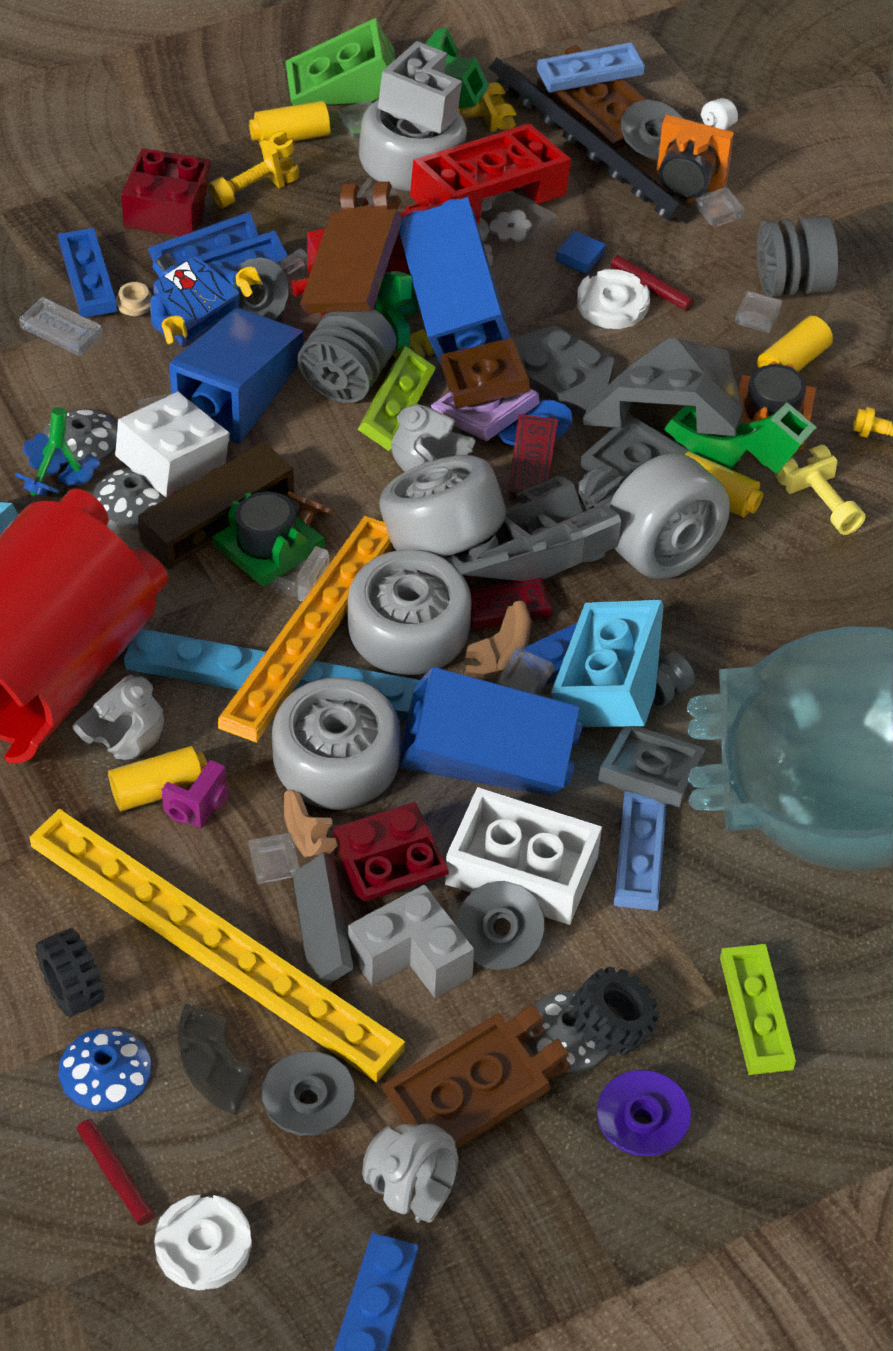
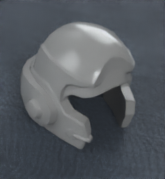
(426, 437)
(124, 719)
(411, 1158)

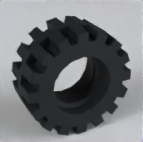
(70, 972)
(604, 1026)

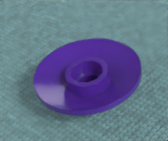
(648, 1096)

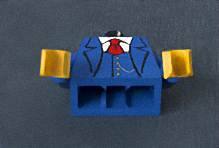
(195, 296)

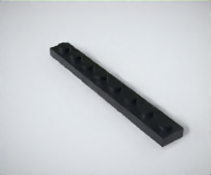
(598, 149)

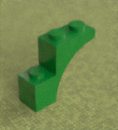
(464, 69)
(769, 440)

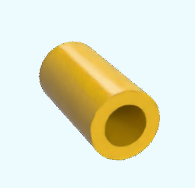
(298, 122)
(799, 345)
(741, 490)
(143, 780)

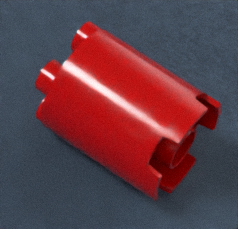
(65, 612)

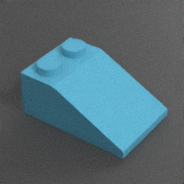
(612, 663)

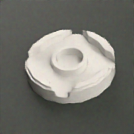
(613, 299)
(203, 1242)

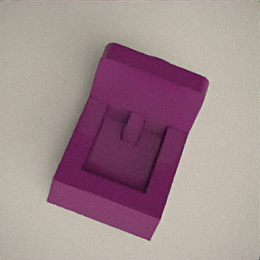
(198, 802)

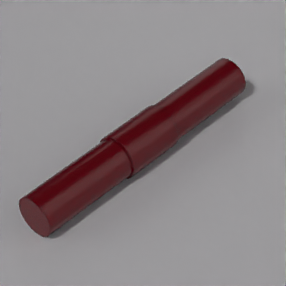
(654, 283)
(115, 1172)

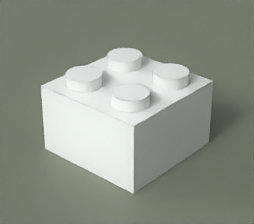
(171, 443)

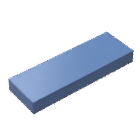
(590, 67)
(640, 852)

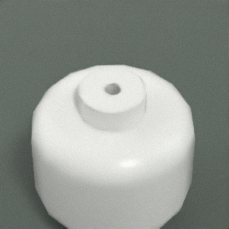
(719, 113)

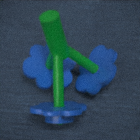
(50, 453)

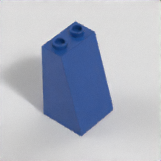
(452, 277)
(237, 369)
(489, 734)

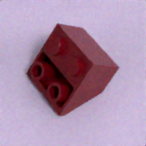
(165, 192)
(387, 852)

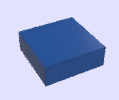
(580, 252)

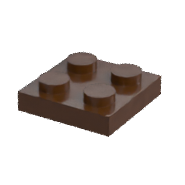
(484, 373)

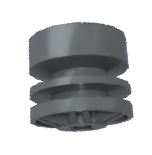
(797, 256)
(347, 354)

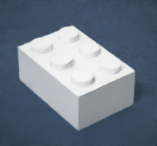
(526, 847)

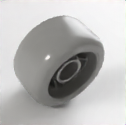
(393, 143)
(443, 506)
(669, 515)
(409, 612)
(336, 743)

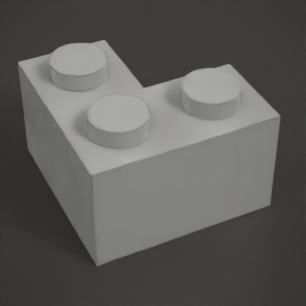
(419, 90)
(412, 934)

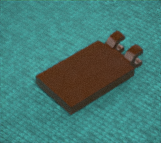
(598, 104)
(353, 252)
(478, 1077)

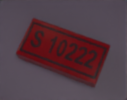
(532, 452)
(491, 603)

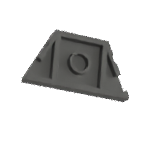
(564, 367)

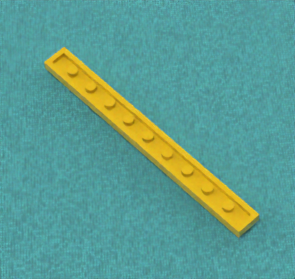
(219, 945)

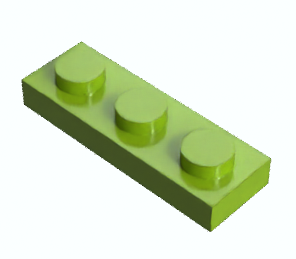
(399, 390)
(757, 1009)

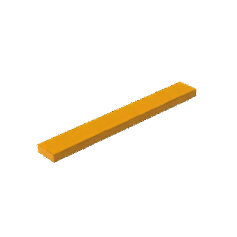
(303, 635)

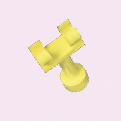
(822, 466)

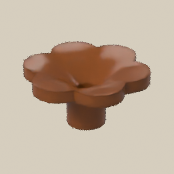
(308, 508)

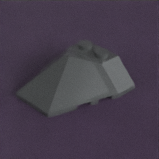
(676, 375)
(542, 535)

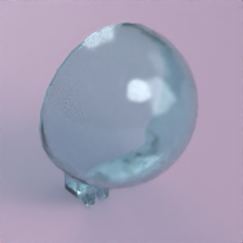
(806, 748)

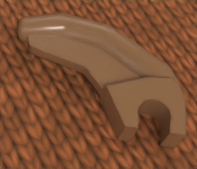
(497, 650)
(307, 832)

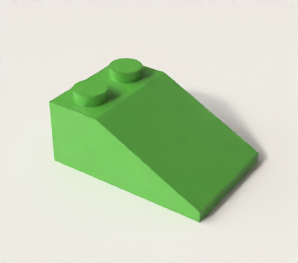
(342, 68)

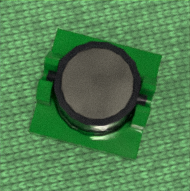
(266, 530)

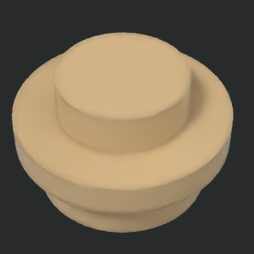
(133, 299)

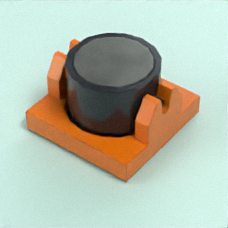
(689, 163)
(771, 388)

